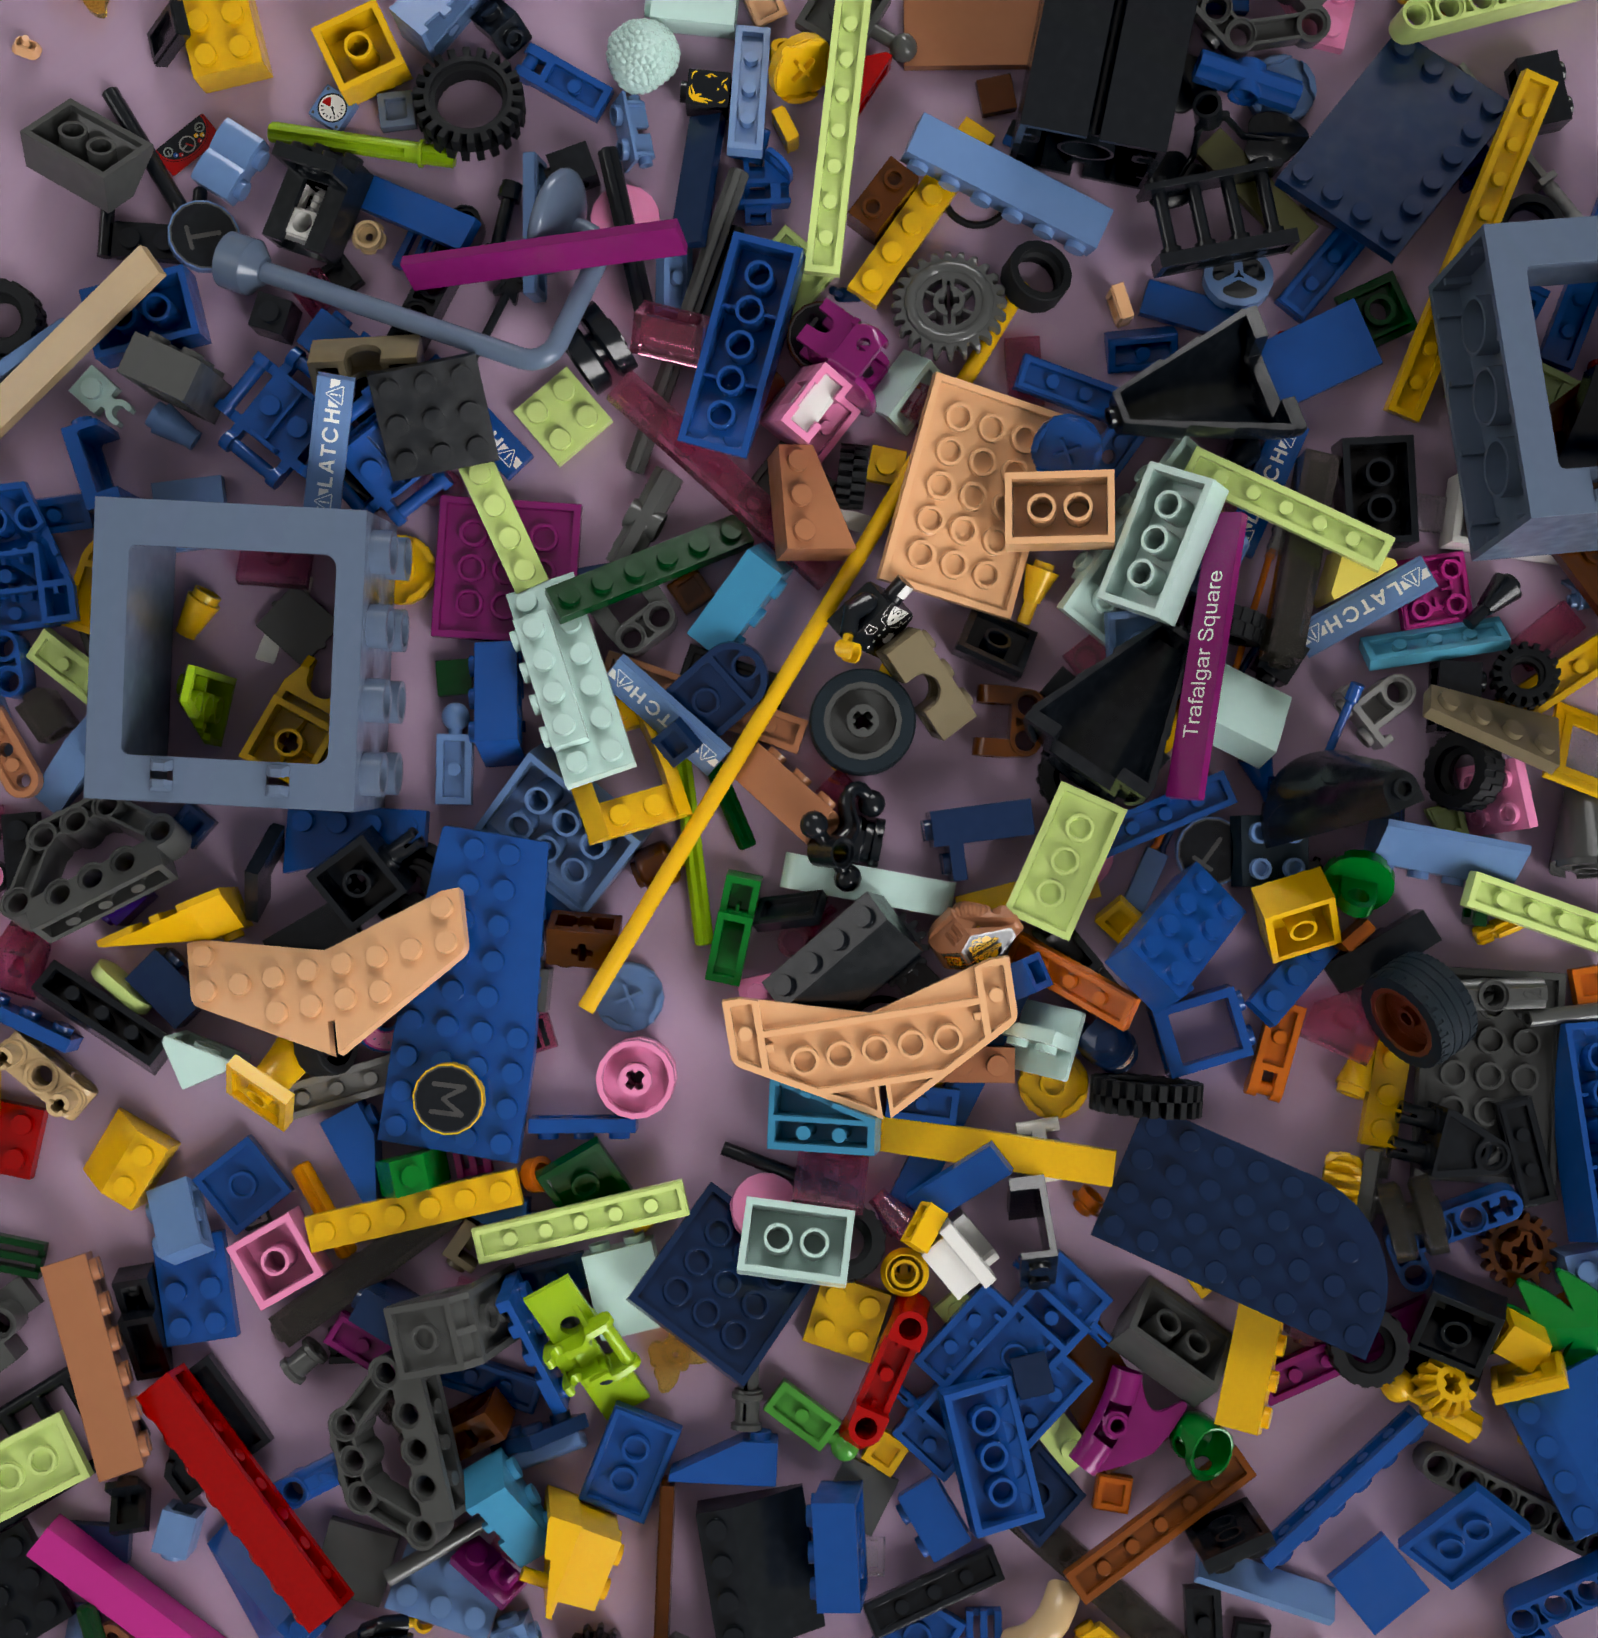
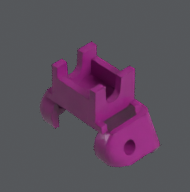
(840, 351)

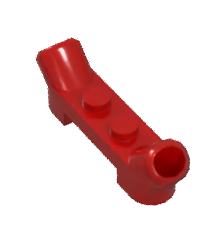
(886, 1371)

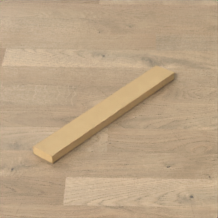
(77, 335)

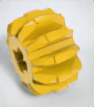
(1343, 1173)
(1443, 1389)

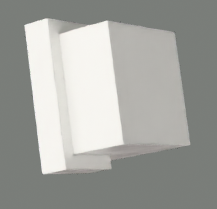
(961, 1256)

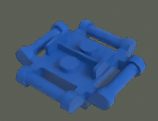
(276, 417)
(371, 468)

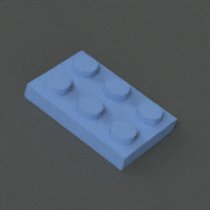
(443, 1598)

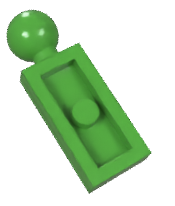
(808, 1420)

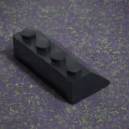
(847, 958)

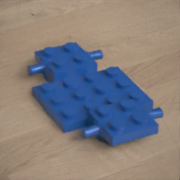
(984, 1338)

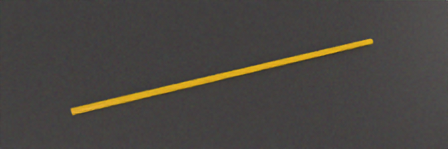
(764, 712)

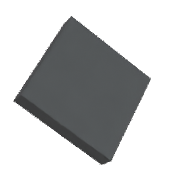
(361, 1556)

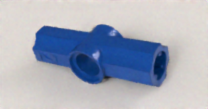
(1247, 81)
(313, 1478)

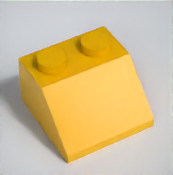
(130, 1159)

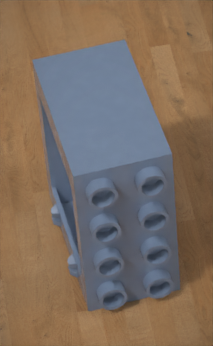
(1496, 390)
(134, 640)

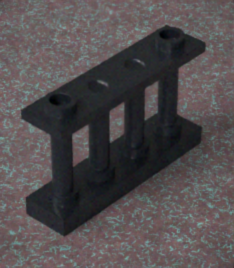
(1240, 245)

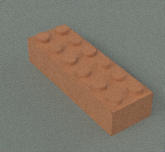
(96, 1366)

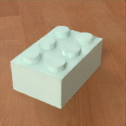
(796, 1242)

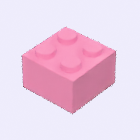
(278, 1258)

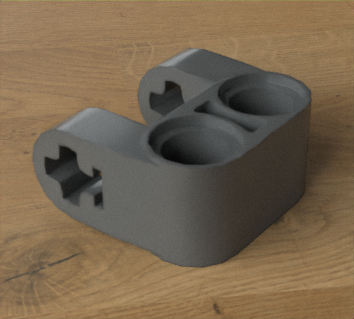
(639, 622)

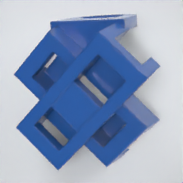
(775, 177)

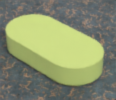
(113, 980)

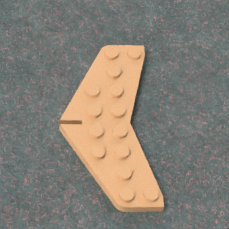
(347, 985)
(853, 1052)

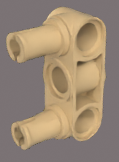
(66, 1093)

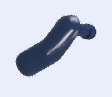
(842, 295)

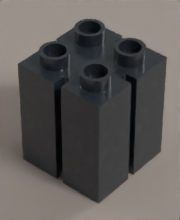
(1102, 87)

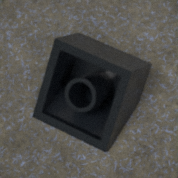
(1458, 1323)

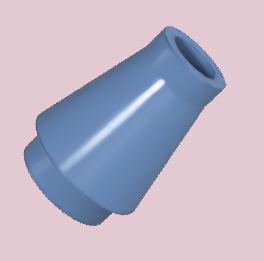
(172, 425)

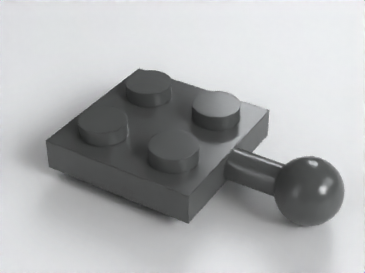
(818, 19)

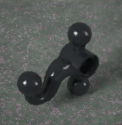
(838, 849)

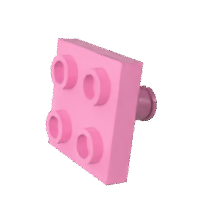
(1512, 807)

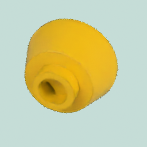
(904, 1282)

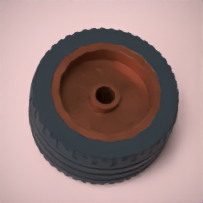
(1419, 1009)

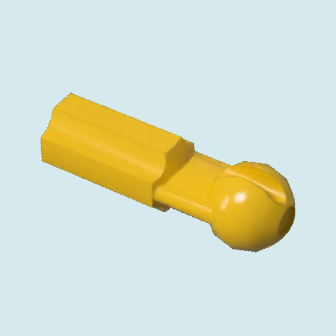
(1465, 1427)

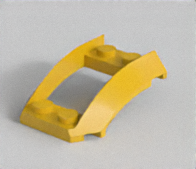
(637, 810)

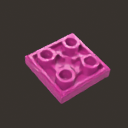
(1444, 604)

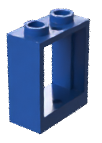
(1167, 1044)

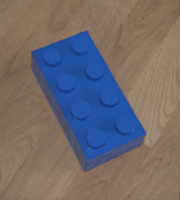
(1175, 937)

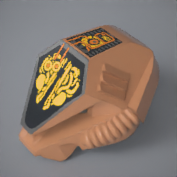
(961, 944)

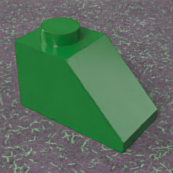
(412, 1172)

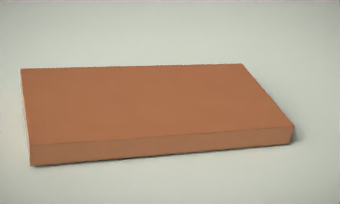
(970, 33)

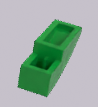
(733, 927)

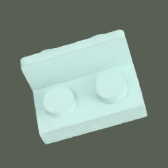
(1046, 1039)

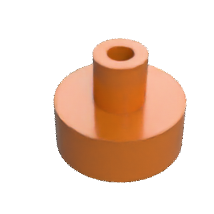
(527, 1173)

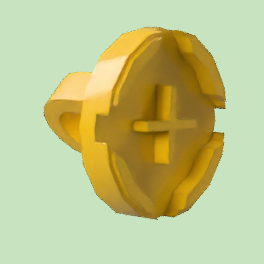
(798, 66)

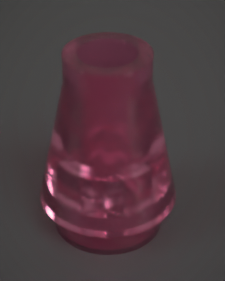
(892, 1213)

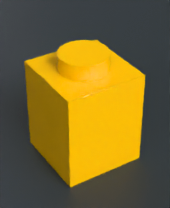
(1522, 1341)

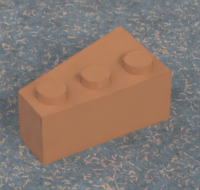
(804, 508)
(784, 791)

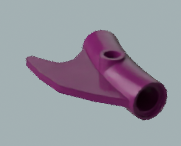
(1137, 1428)

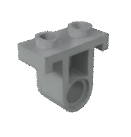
(1376, 709)

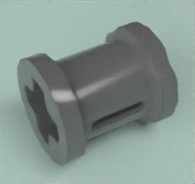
(303, 1360)

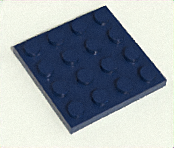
(703, 1300)

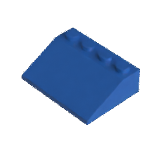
(1563, 1445)

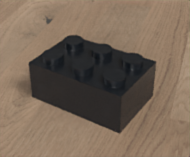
(1379, 484)

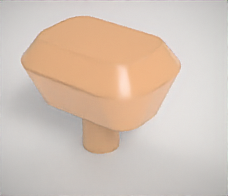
(26, 48)

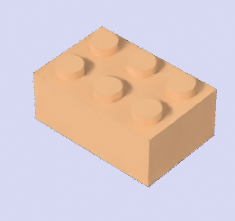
(1060, 510)

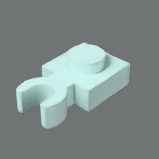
(100, 395)

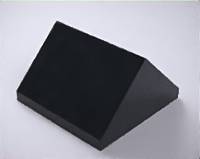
(995, 644)

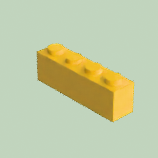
(1250, 1372)

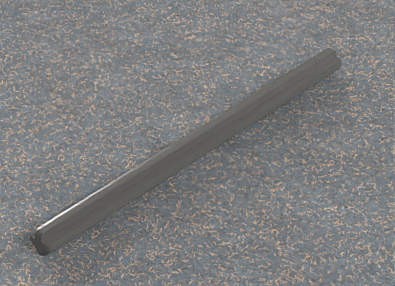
(694, 298)

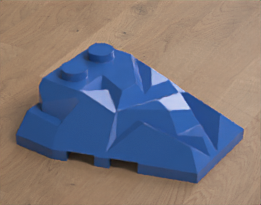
(33, 574)

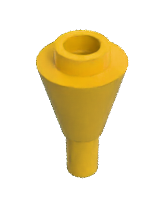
(1037, 583)

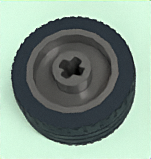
(866, 695)

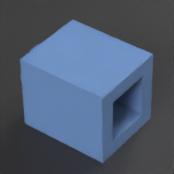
(178, 1530)

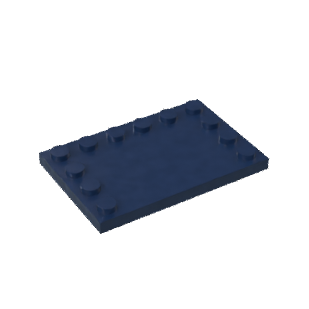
(1394, 147)

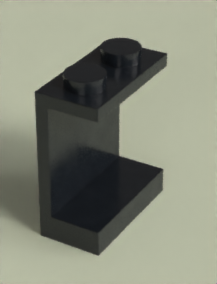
(1029, 1199)

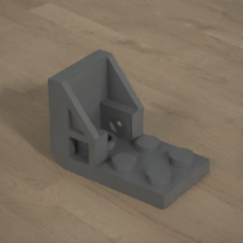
(449, 1328)

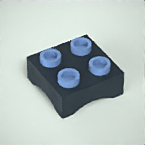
(1257, 864)

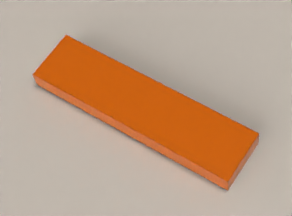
(1080, 983)

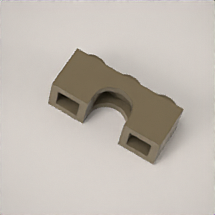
(362, 355)
(946, 705)

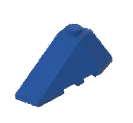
(263, 1607)

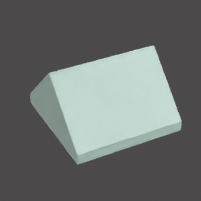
(197, 1057)

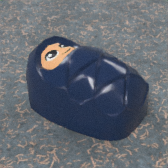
(1108, 1047)

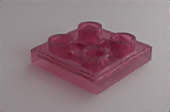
(831, 1180)

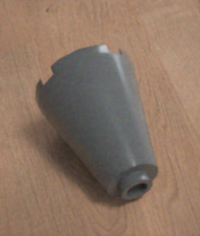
(1576, 837)

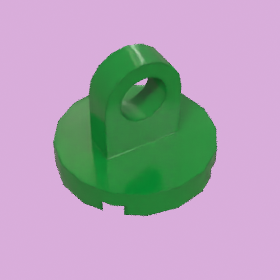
(1360, 881)

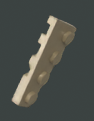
(1503, 727)

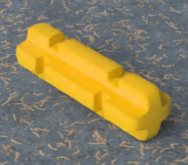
(1495, 929)

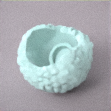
(642, 55)

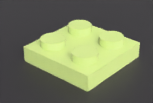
(563, 416)

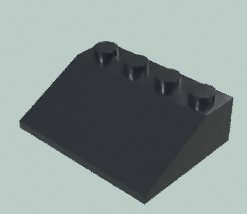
(758, 1563)

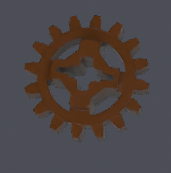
(1514, 1262)

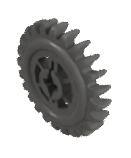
(958, 334)

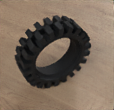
(459, 69)
(1146, 1096)

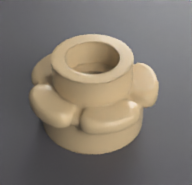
(367, 228)

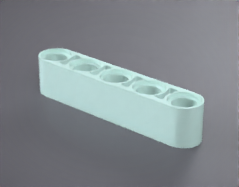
(899, 889)

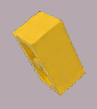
(924, 1227)

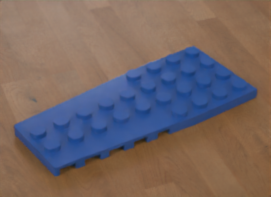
(486, 1003)

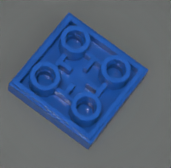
(1378, 1583)

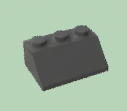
(86, 154)
(1172, 1342)

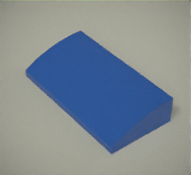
(990, 1455)

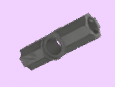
(646, 514)
(1509, 993)

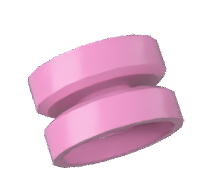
(634, 1098)

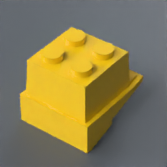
(578, 1552)

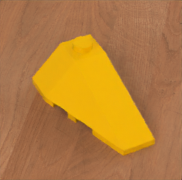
(204, 917)

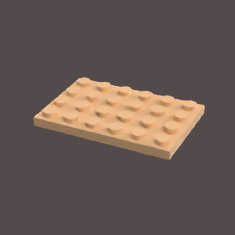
(952, 497)

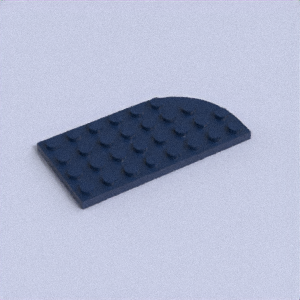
(1248, 1231)

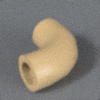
(1052, 1616)

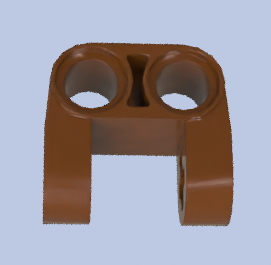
(1004, 696)

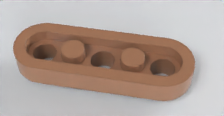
(18, 763)

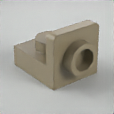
(456, 1255)

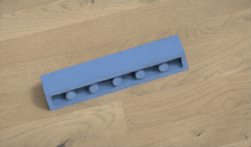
(1006, 185)

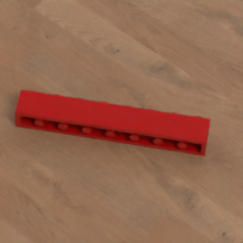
(245, 1497)

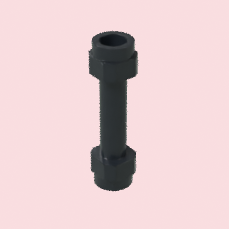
(509, 195)

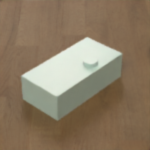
(1162, 543)

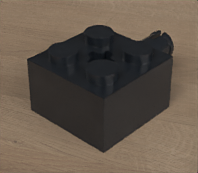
(380, 865)

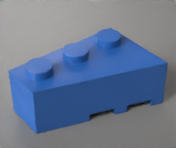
(497, 703)

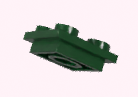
(1388, 293)

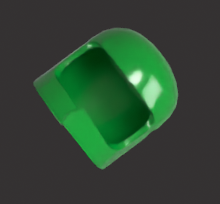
(1198, 1437)

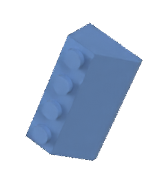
(1444, 852)

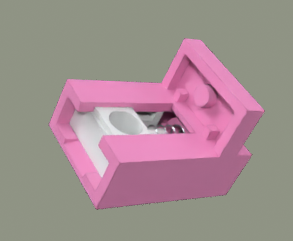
(812, 409)

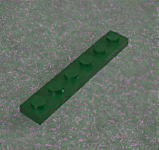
(648, 568)

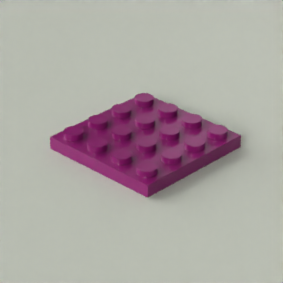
(470, 575)

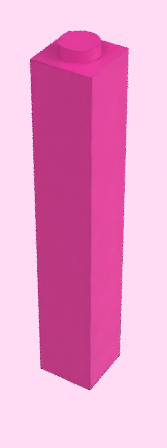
(114, 1585)

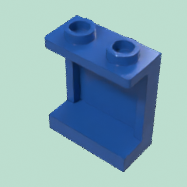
(84, 445)

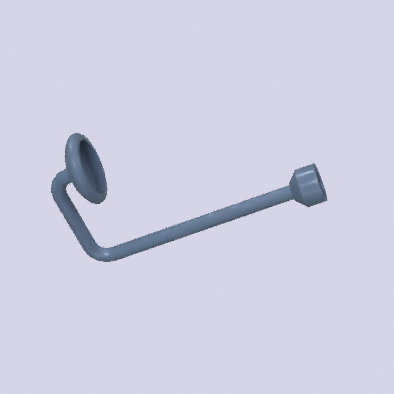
(559, 208)

